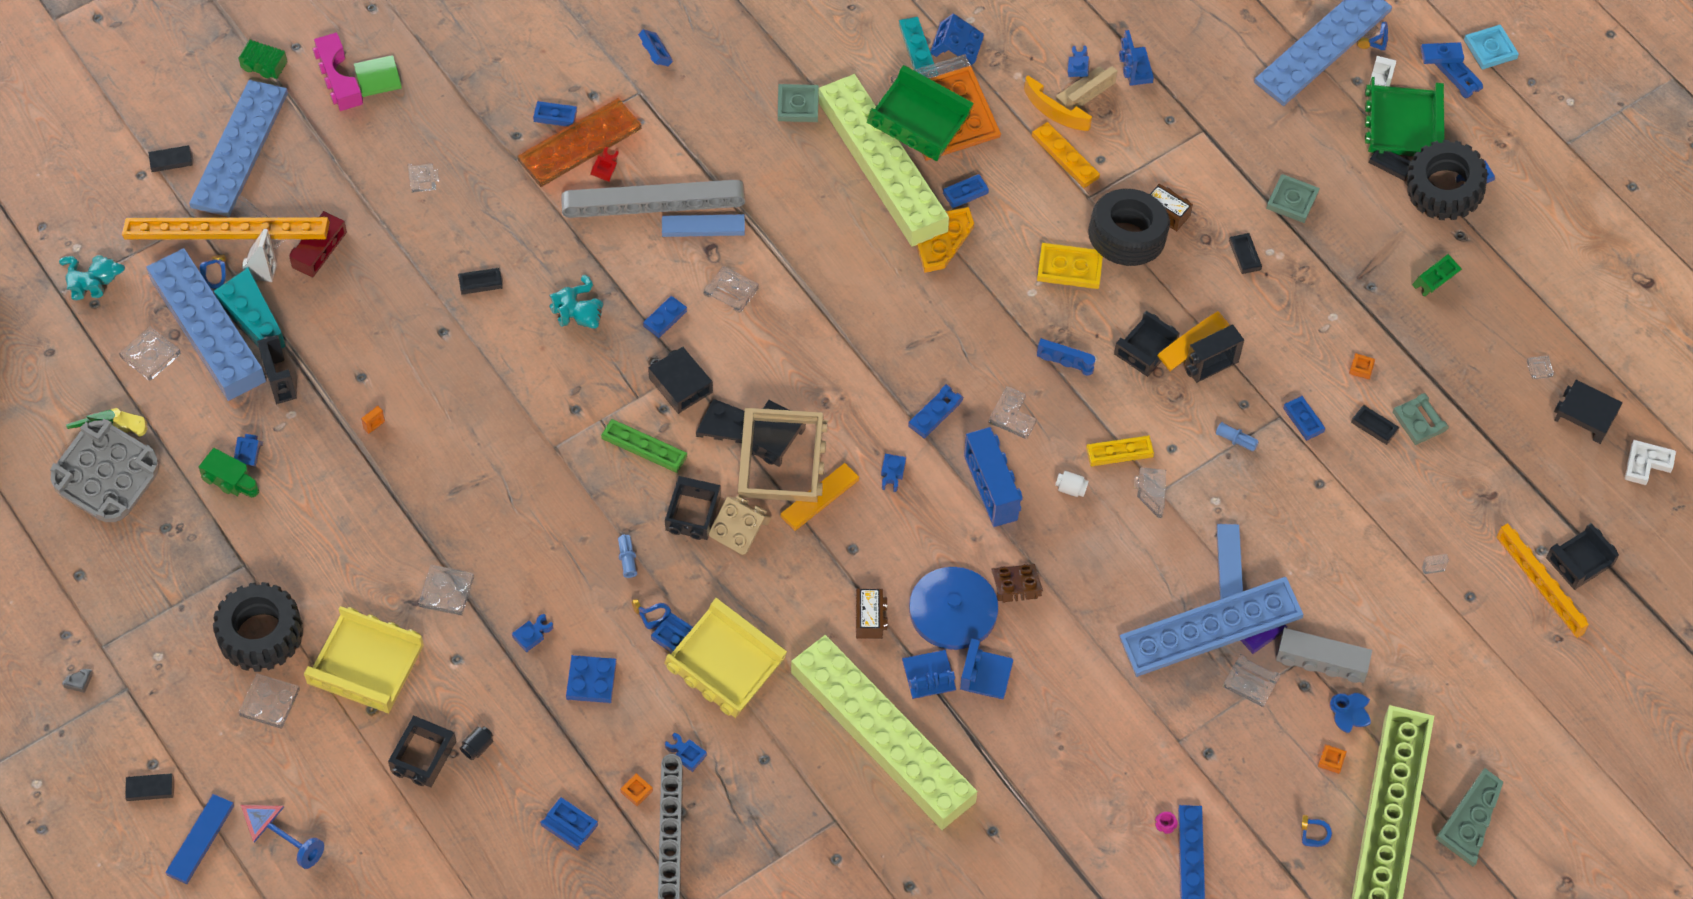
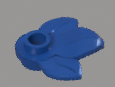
(1353, 713)

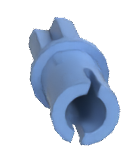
(1237, 437)
(627, 556)

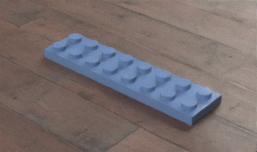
(1320, 47)
(238, 148)
(1211, 626)

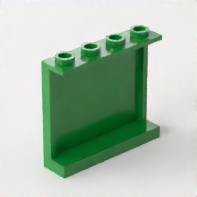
(920, 113)
(1403, 118)

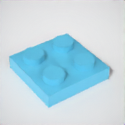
(1491, 47)

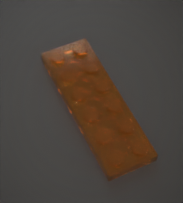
(579, 142)

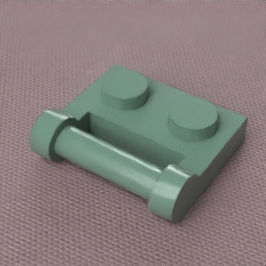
(1415, 423)

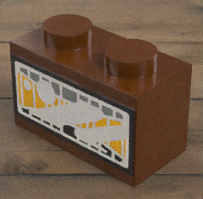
(1177, 207)
(869, 614)

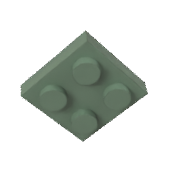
(798, 103)
(1293, 198)

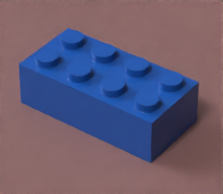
(992, 476)

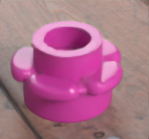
(1166, 817)

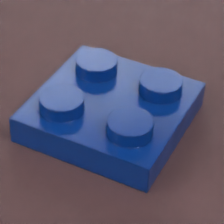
(591, 679)

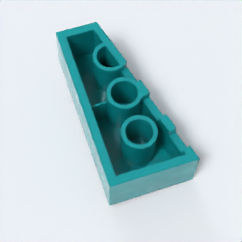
(248, 308)

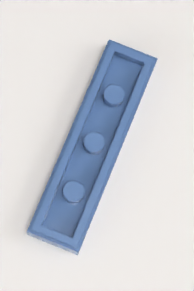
(703, 225)
(1229, 560)

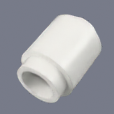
(1071, 484)

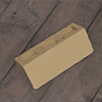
(1087, 88)

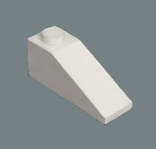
(261, 258)

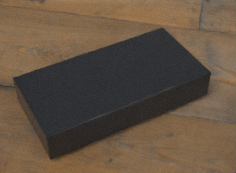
(170, 158)
(1391, 163)
(1245, 253)
(480, 281)
(1375, 424)
(149, 787)

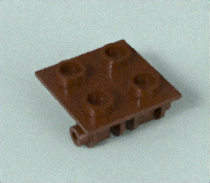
(1017, 580)

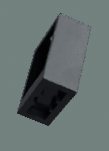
(1214, 353)
(695, 489)
(429, 731)

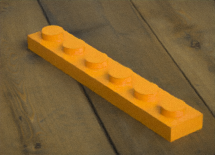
(1542, 580)

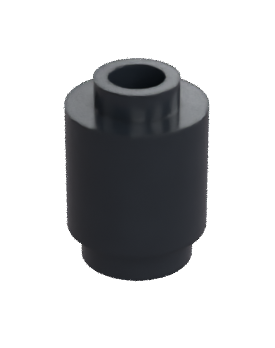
(476, 742)

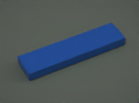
(200, 839)

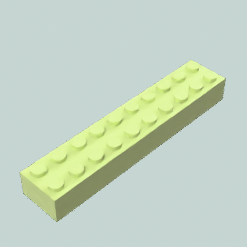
(883, 162)
(884, 732)
(1393, 805)

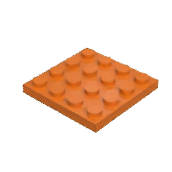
(980, 124)

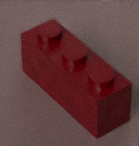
(313, 253)

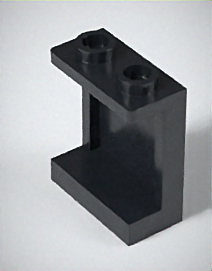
(1145, 343)
(280, 382)
(1588, 409)
(774, 438)
(1583, 556)

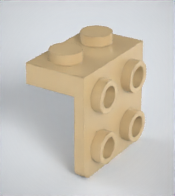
(738, 524)

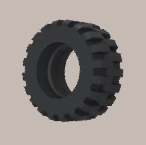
(1448, 157)
(251, 602)

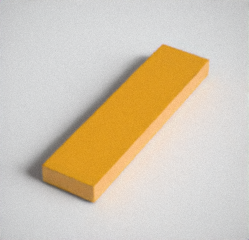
(833, 487)

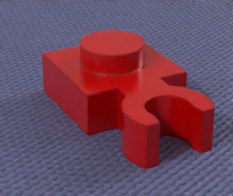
(605, 165)

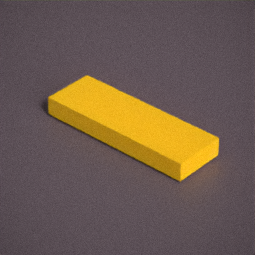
(1120, 450)

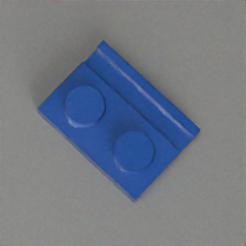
(671, 632)
(569, 823)

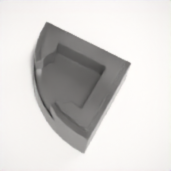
(78, 681)

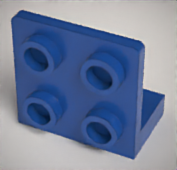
(957, 37)
(1135, 61)
(985, 672)

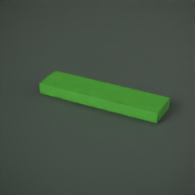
(644, 445)

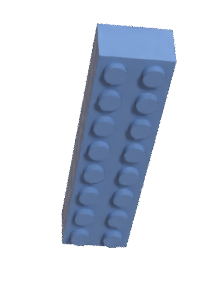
(206, 324)

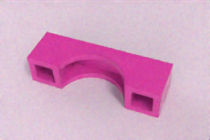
(344, 89)

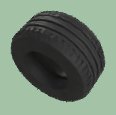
(1125, 246)

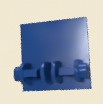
(929, 674)

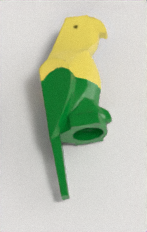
(122, 420)

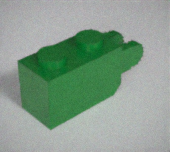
(227, 474)

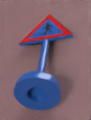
(261, 816)

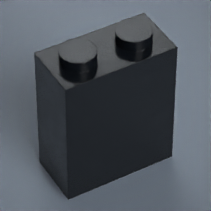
(680, 379)

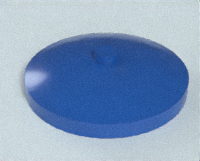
(953, 607)

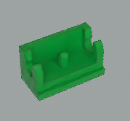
(1437, 275)

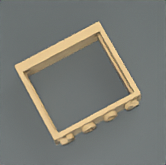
(752, 415)

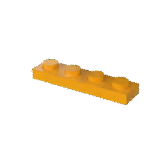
(1066, 155)

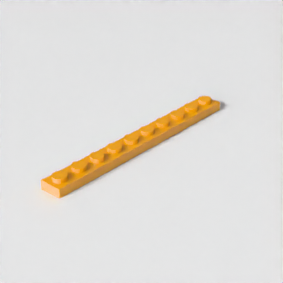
(225, 228)

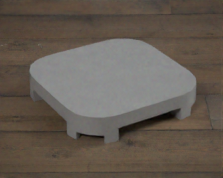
(104, 471)

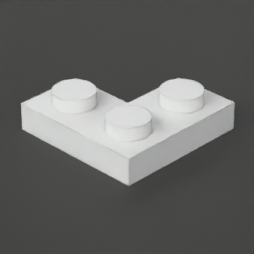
(1647, 456)

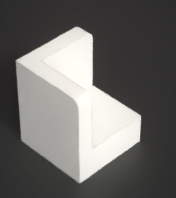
(1383, 71)

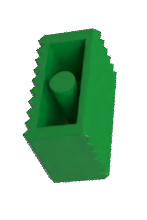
(262, 59)

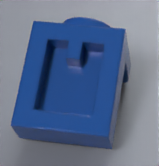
(247, 449)

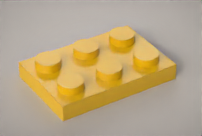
(1069, 266)

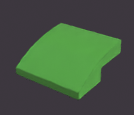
(377, 76)

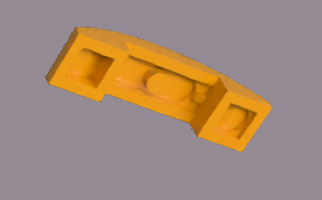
(1073, 119)
(1177, 351)

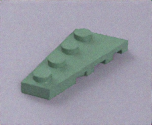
(1471, 818)

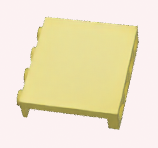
(725, 658)
(365, 660)

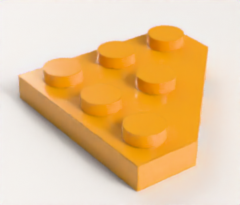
(939, 250)

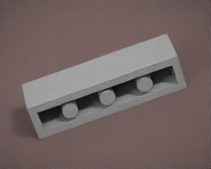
(1324, 655)

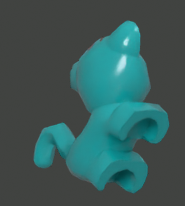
(100, 273)
(584, 312)

